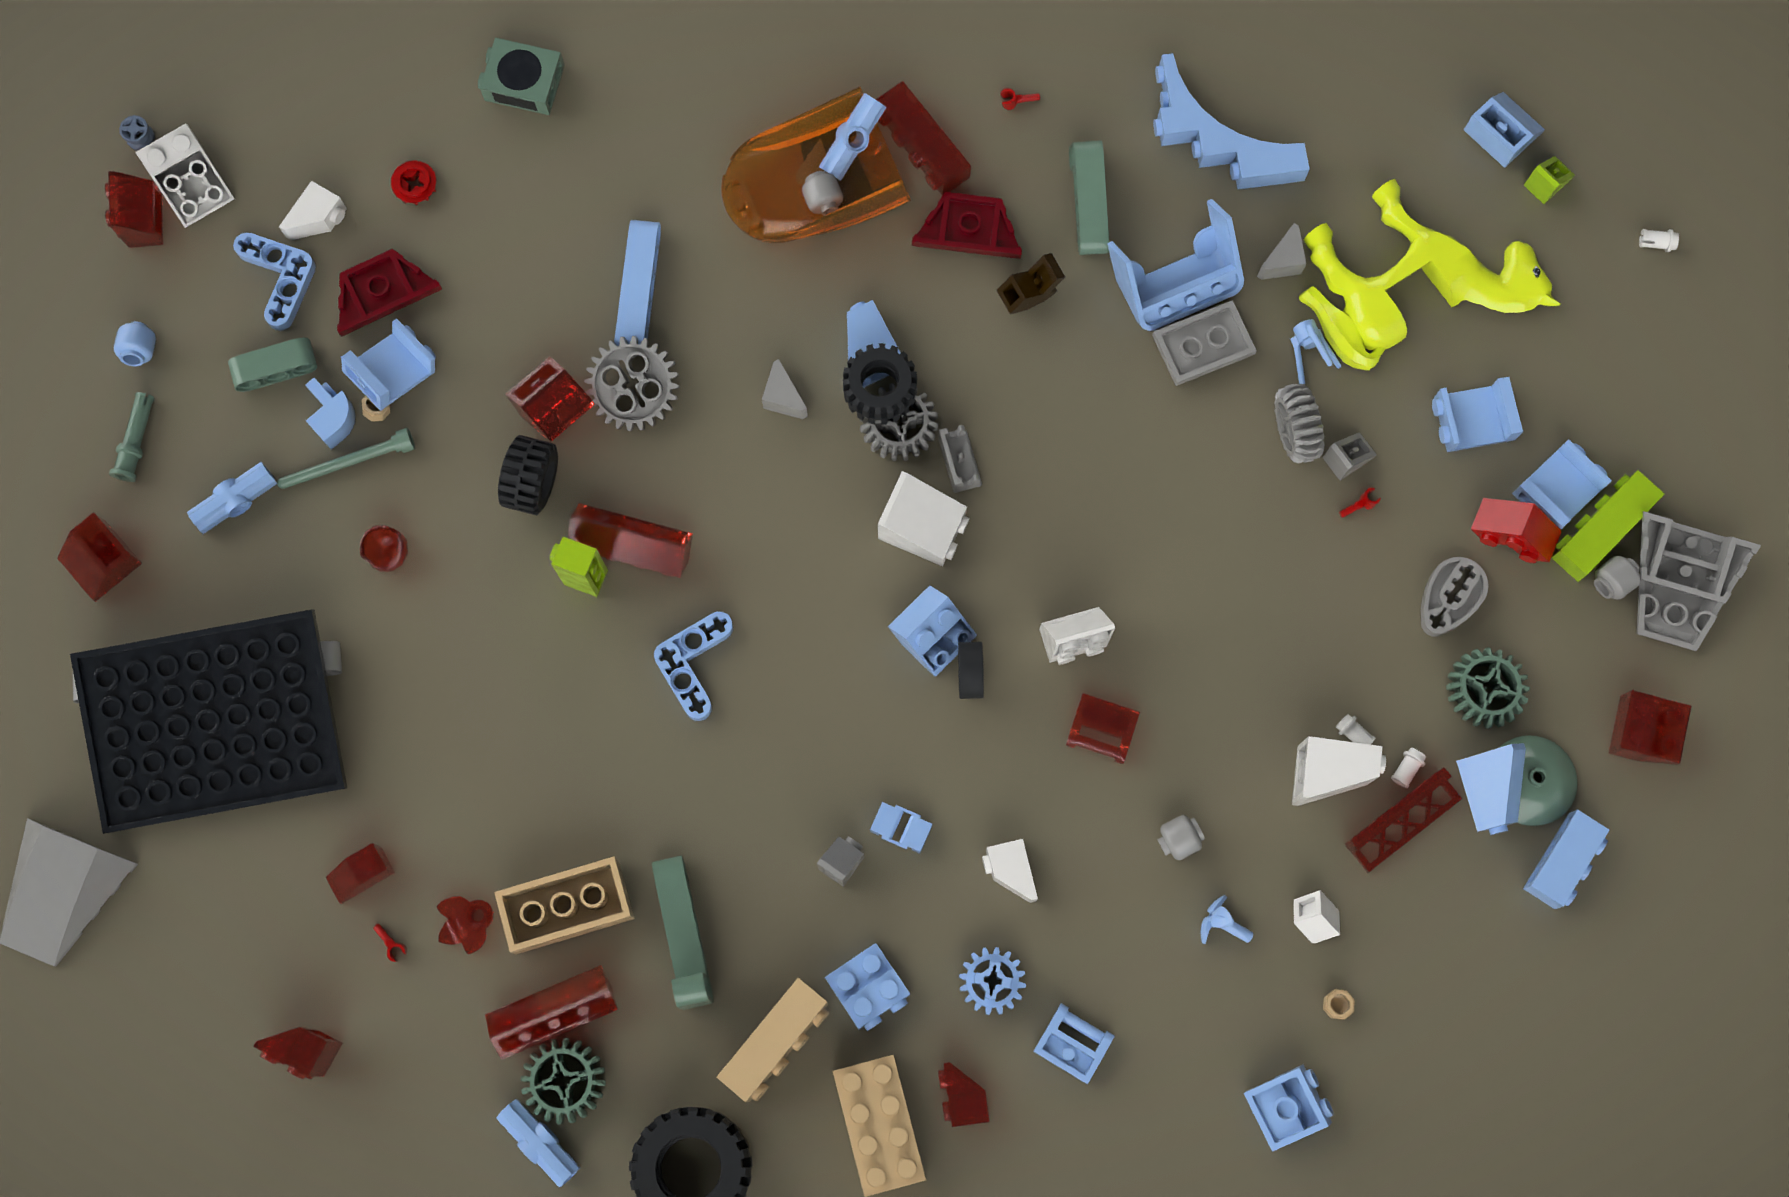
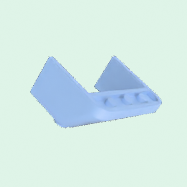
(1187, 284)

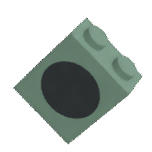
(521, 76)

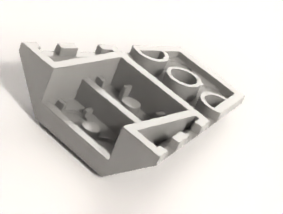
(1685, 579)
(57, 891)

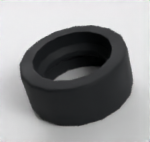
(970, 670)

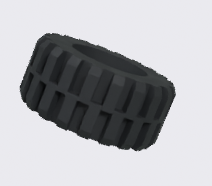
(691, 1123)

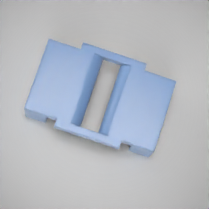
(914, 832)

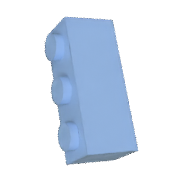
(1567, 860)

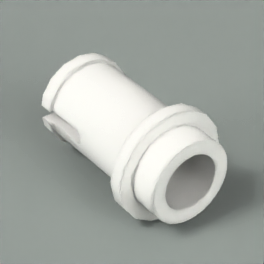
(1659, 239)
(1354, 730)
(1408, 768)

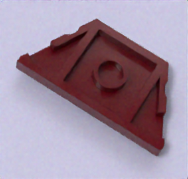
(969, 226)
(379, 289)

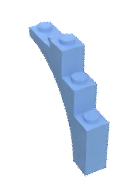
(1250, 160)

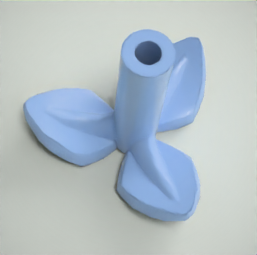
(1221, 918)

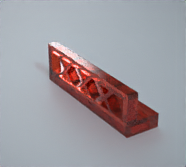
(1400, 809)

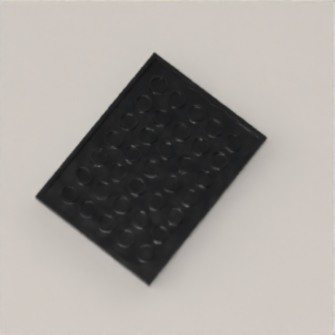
(208, 721)

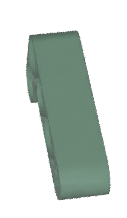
(1088, 170)

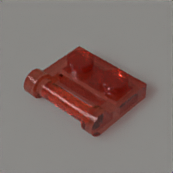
(1107, 719)

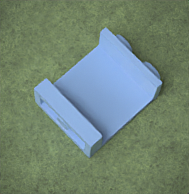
(390, 366)
(1477, 416)
(1563, 484)

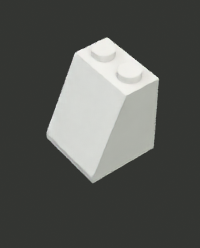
(922, 520)
(1334, 767)

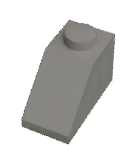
(841, 860)

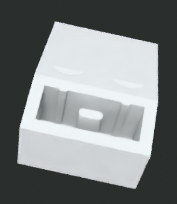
(185, 175)
(1076, 634)

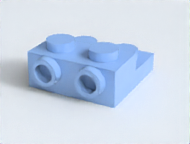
(868, 987)
(1289, 1107)

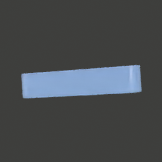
(638, 281)

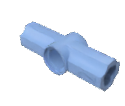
(862, 121)
(232, 498)
(538, 1142)

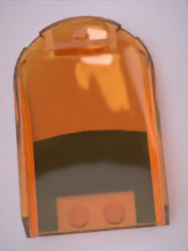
(769, 170)

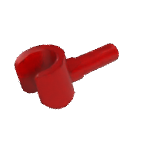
(1009, 105)
(1363, 502)
(389, 942)

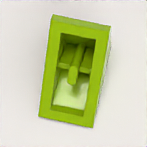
(1548, 179)

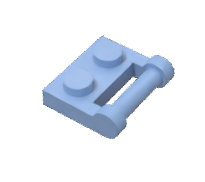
(1068, 1052)

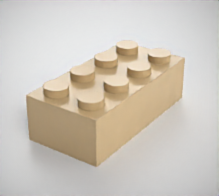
(564, 905)
(773, 1040)
(879, 1125)

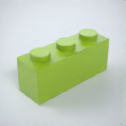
(578, 566)

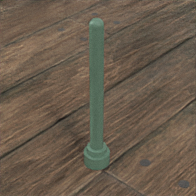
(400, 442)

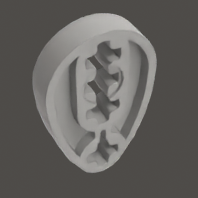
(1467, 600)

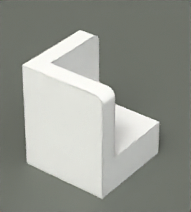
(1316, 917)

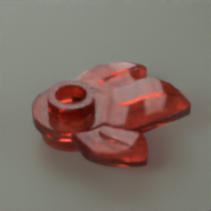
(461, 923)

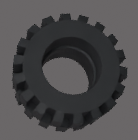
(880, 361)
(527, 475)

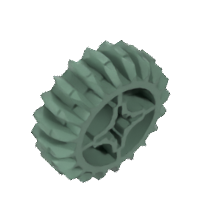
(1464, 682)
(560, 1066)

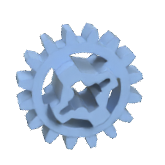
(978, 979)

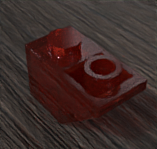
(965, 1098)

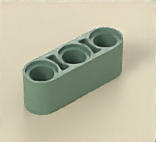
(272, 364)

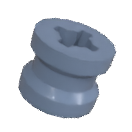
(131, 127)

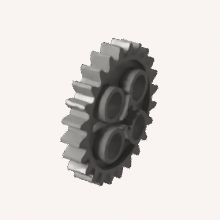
(655, 371)

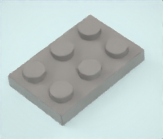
(1204, 343)

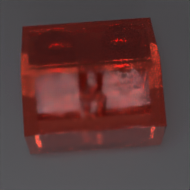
(134, 209)
(549, 399)
(97, 556)
(1649, 728)
(302, 1049)

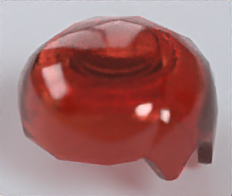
(383, 548)

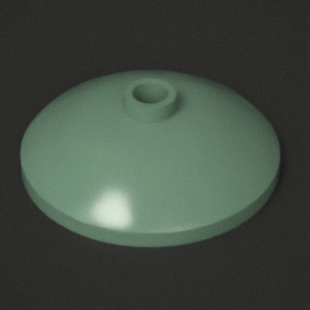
(1555, 793)

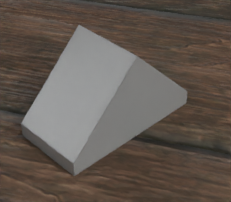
(1286, 258)
(782, 395)
(1348, 455)

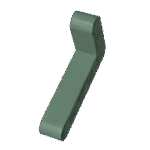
(692, 980)

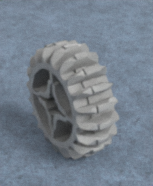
(909, 422)
(1299, 423)

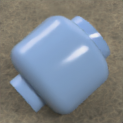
(134, 343)

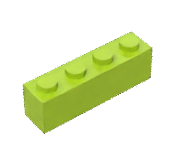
(1607, 526)

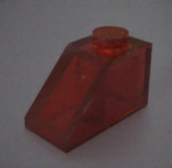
(359, 872)

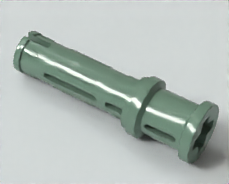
(130, 449)

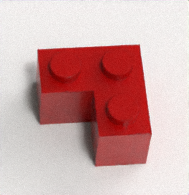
(1517, 526)

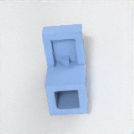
(336, 416)

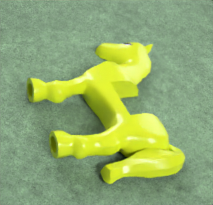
(1370, 314)

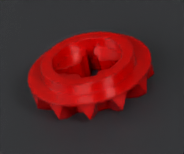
(409, 172)

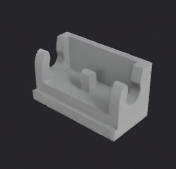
(959, 459)

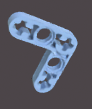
(286, 267)
(685, 654)

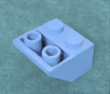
(1503, 128)
(932, 630)

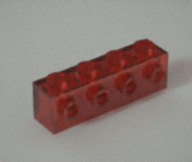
(923, 139)
(631, 540)
(551, 1012)

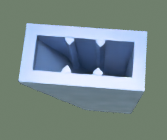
(865, 328)
(1494, 786)

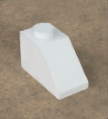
(313, 213)
(1011, 868)

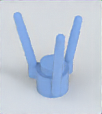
(1309, 337)

